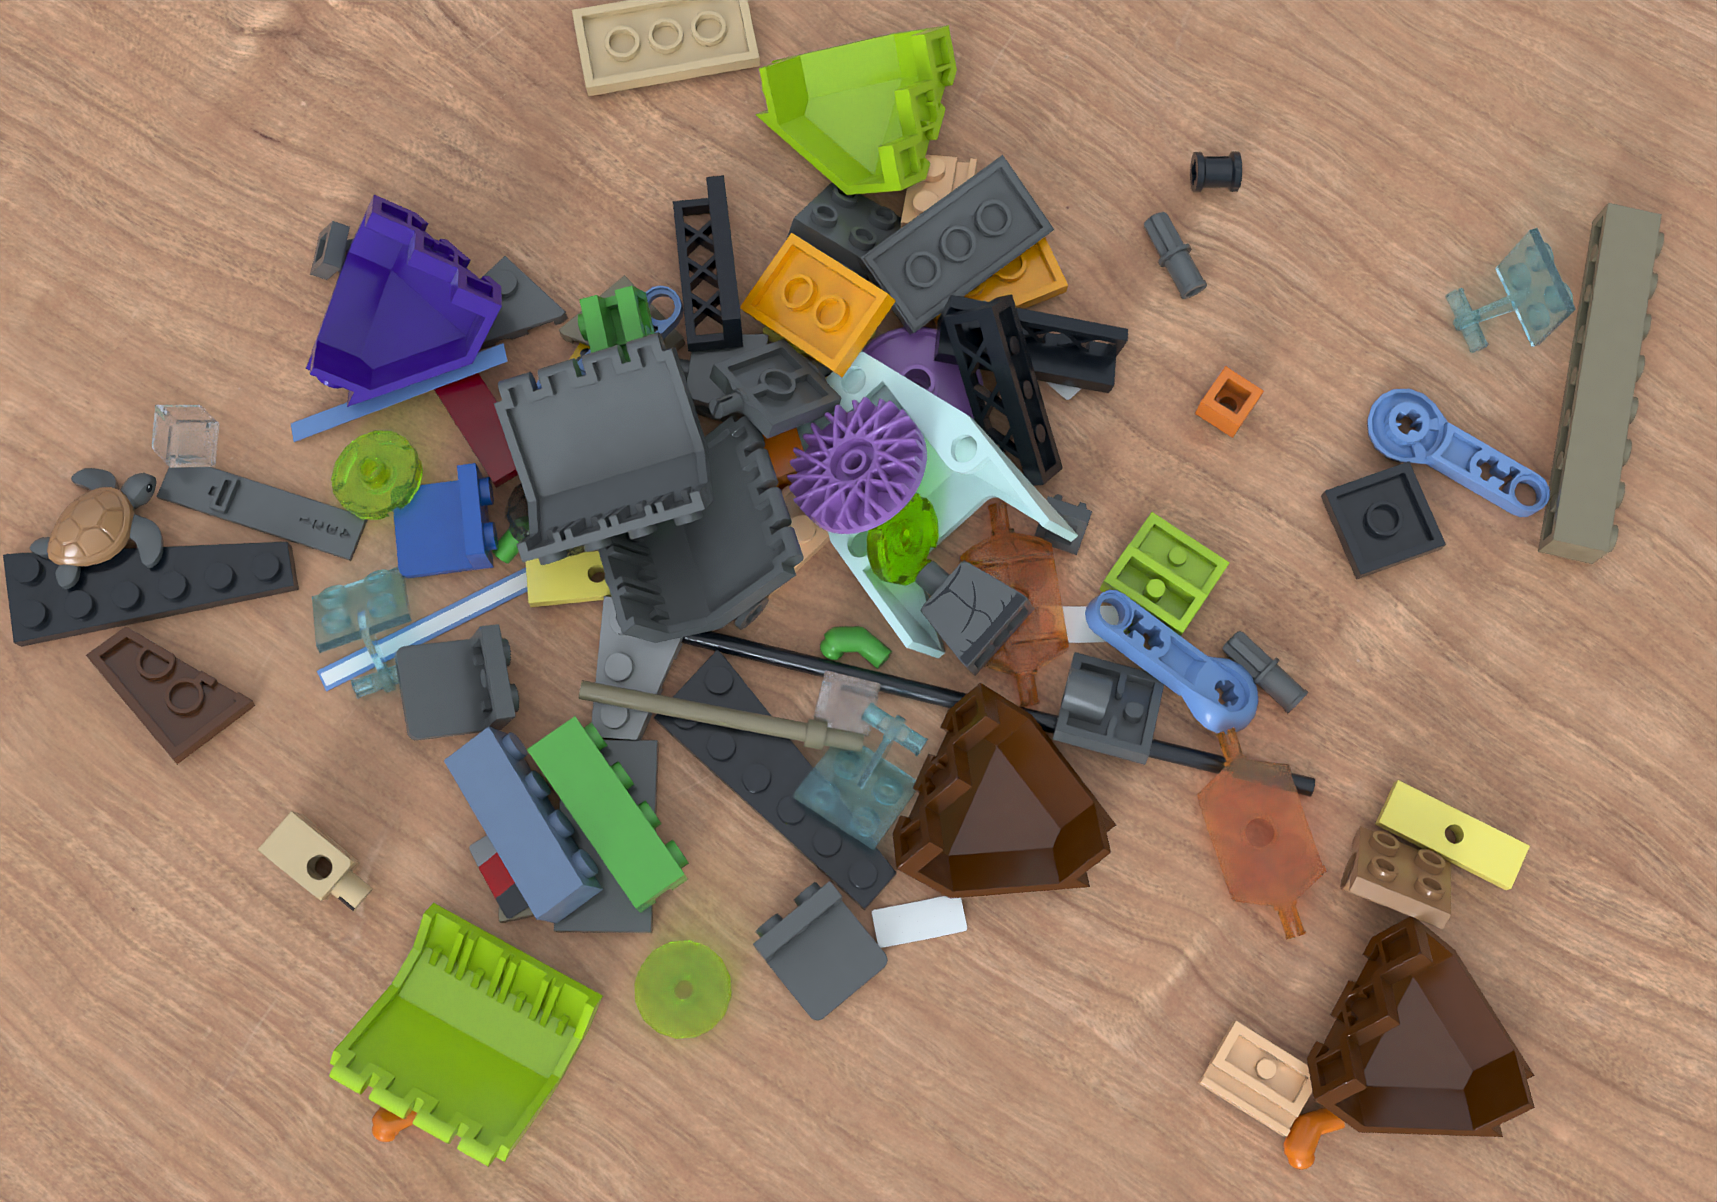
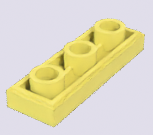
(565, 580)
(1477, 845)

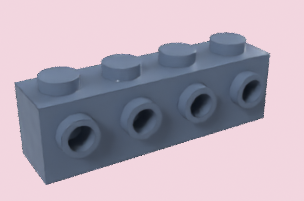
(524, 825)

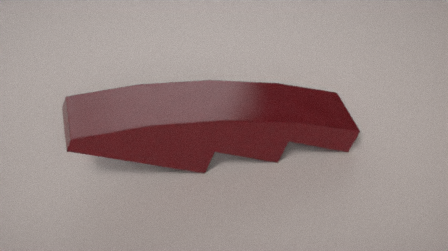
(476, 417)

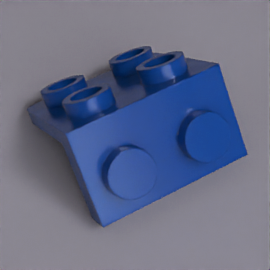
(447, 526)

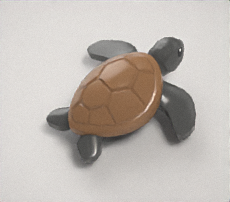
(100, 525)

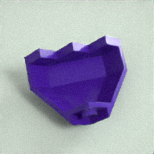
(400, 308)

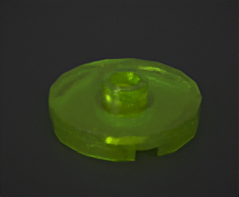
(391, 485)
(902, 544)
(657, 984)

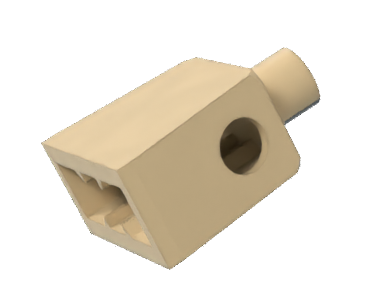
(297, 849)

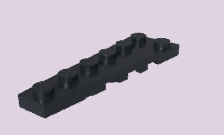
(130, 593)
(766, 775)

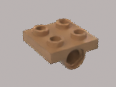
(1399, 877)

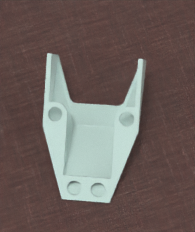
(959, 477)

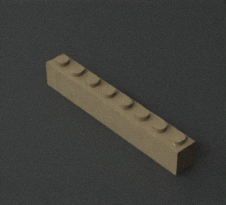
(1601, 385)

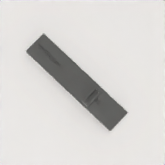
(264, 509)

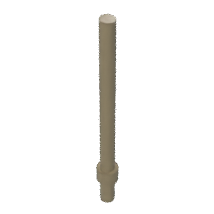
(814, 733)

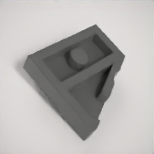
(522, 305)

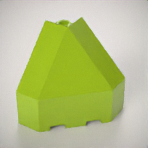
(863, 107)

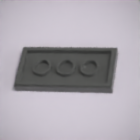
(956, 244)
(611, 909)

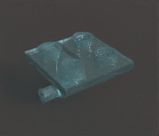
(1532, 290)
(360, 612)
(863, 789)

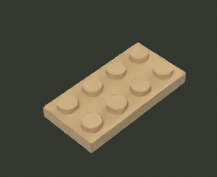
(662, 41)

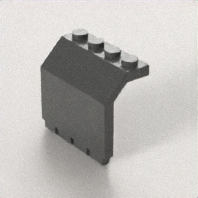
(605, 448)
(714, 567)

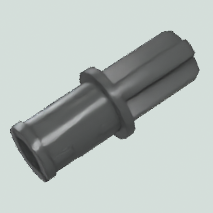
(1174, 255)
(1264, 671)

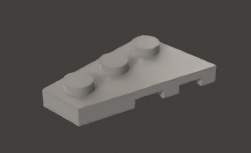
(629, 665)

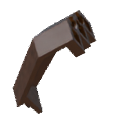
(999, 808)
(1418, 1045)

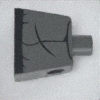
(971, 611)

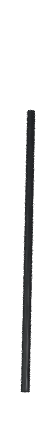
(937, 695)

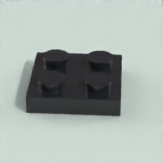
(1383, 520)

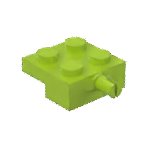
(1166, 573)

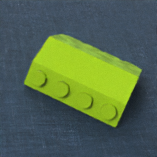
(467, 1037)

